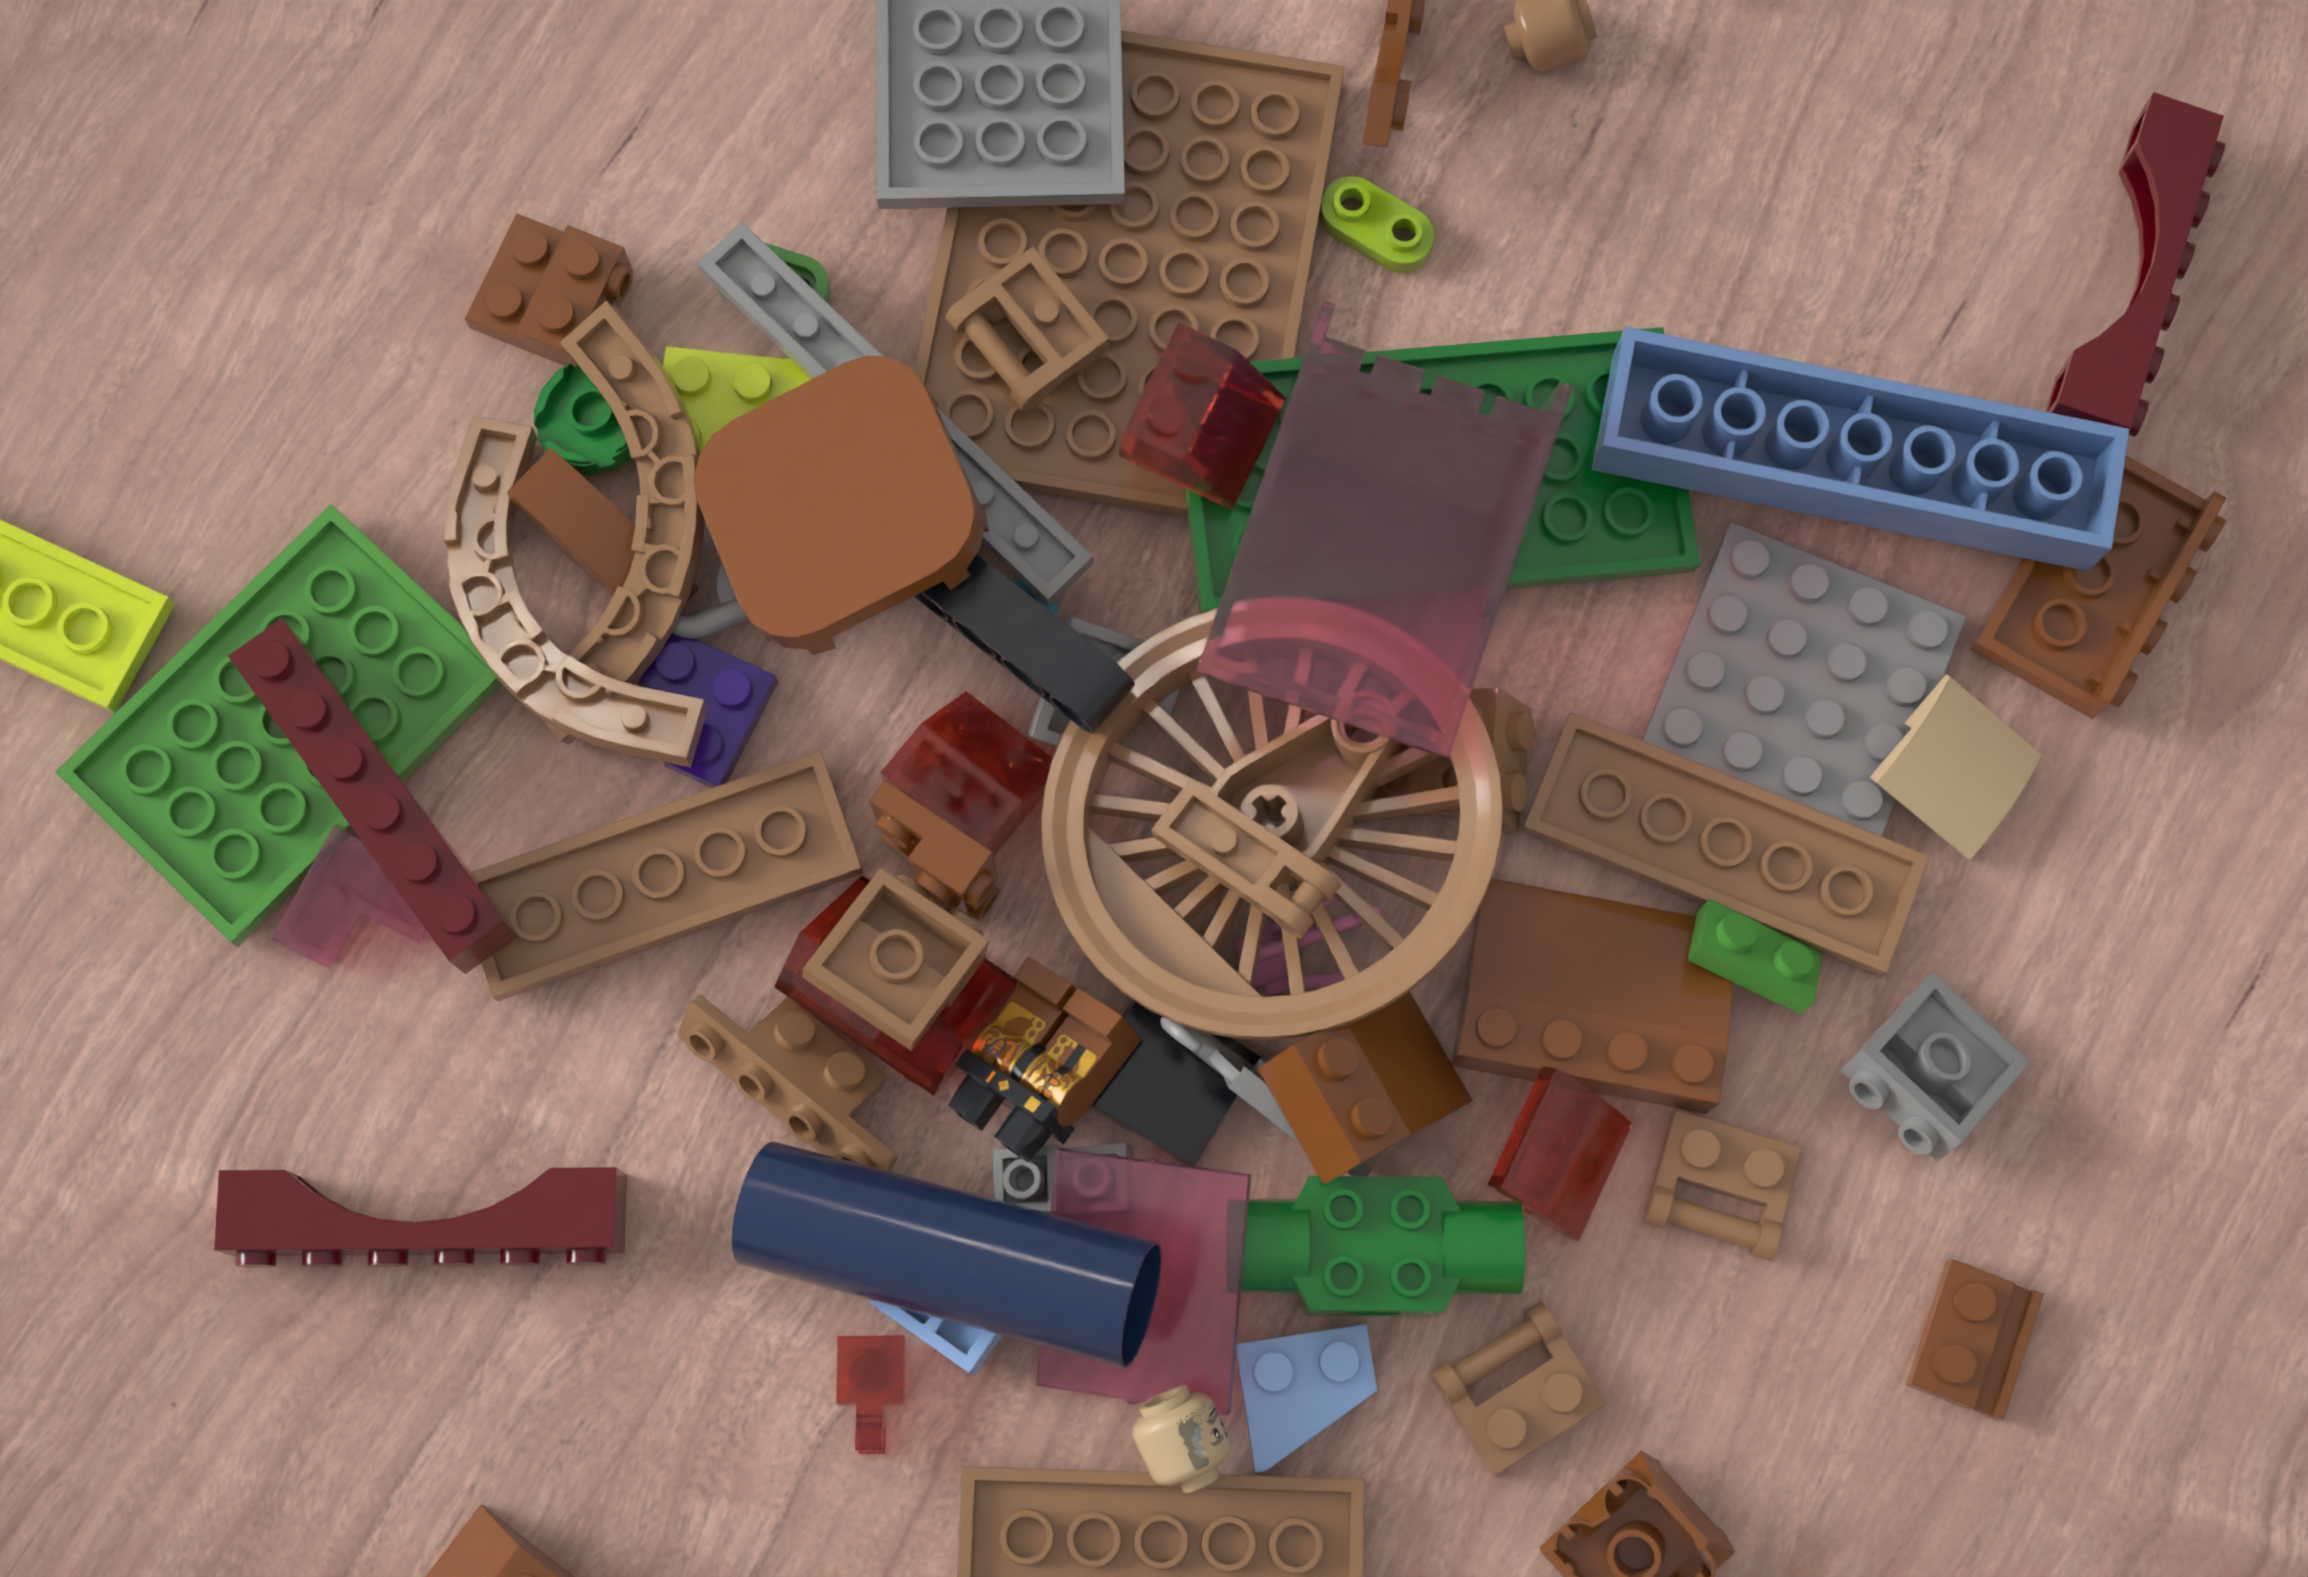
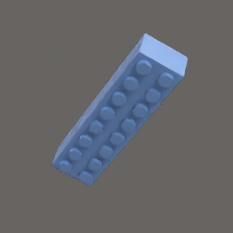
(1861, 449)

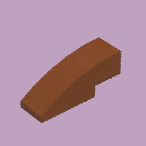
(578, 519)

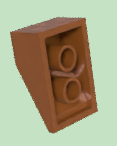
(1364, 1086)

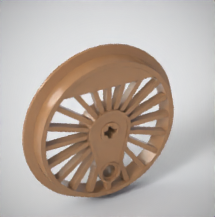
(1320, 790)

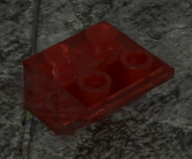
(971, 771)

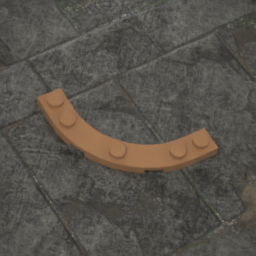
(667, 511)
(508, 637)

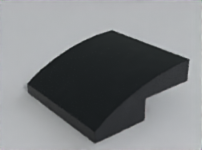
(1168, 1090)

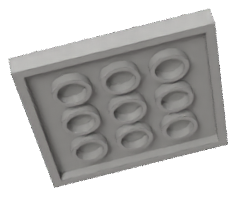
(999, 103)
(1801, 676)

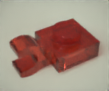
(870, 1378)

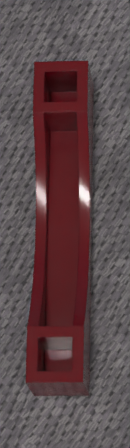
(2164, 175)
(372, 797)
(557, 1213)

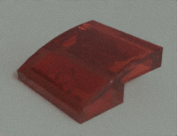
(1560, 1152)

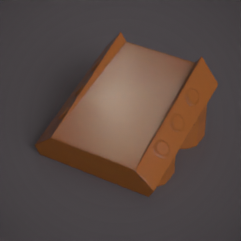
(1639, 1529)

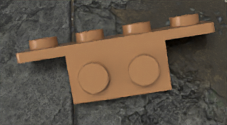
(796, 1073)

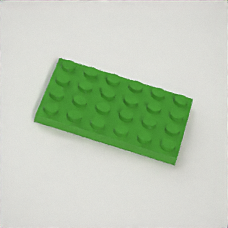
(206, 773)

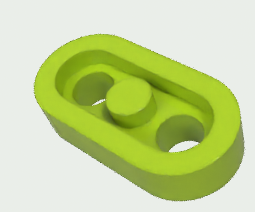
(1372, 226)

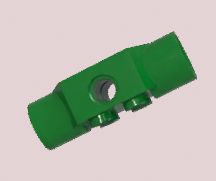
(1382, 1247)

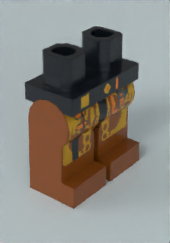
(1042, 1060)

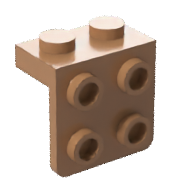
(1511, 735)

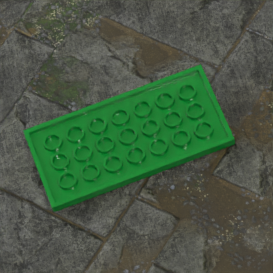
(1582, 519)

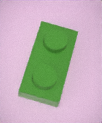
(1755, 956)

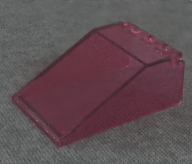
(1379, 544)

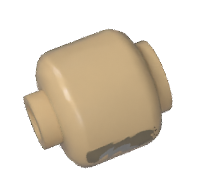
(1181, 1438)

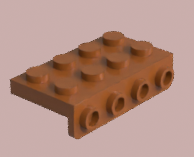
(2084, 629)

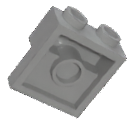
(1934, 1069)

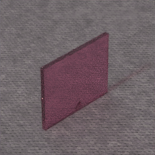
(1202, 1235)

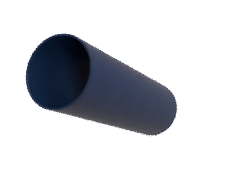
(947, 1253)

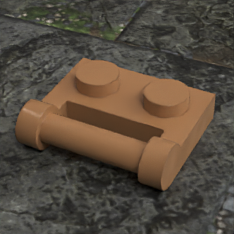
(1042, 314)
(1729, 1164)
(1531, 1407)

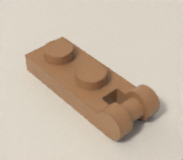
(1244, 857)

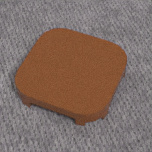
(838, 502)

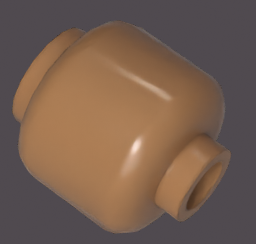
(1550, 32)

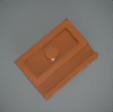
(1974, 1339)

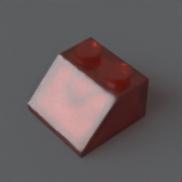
(1202, 417)

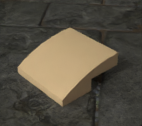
(1957, 767)

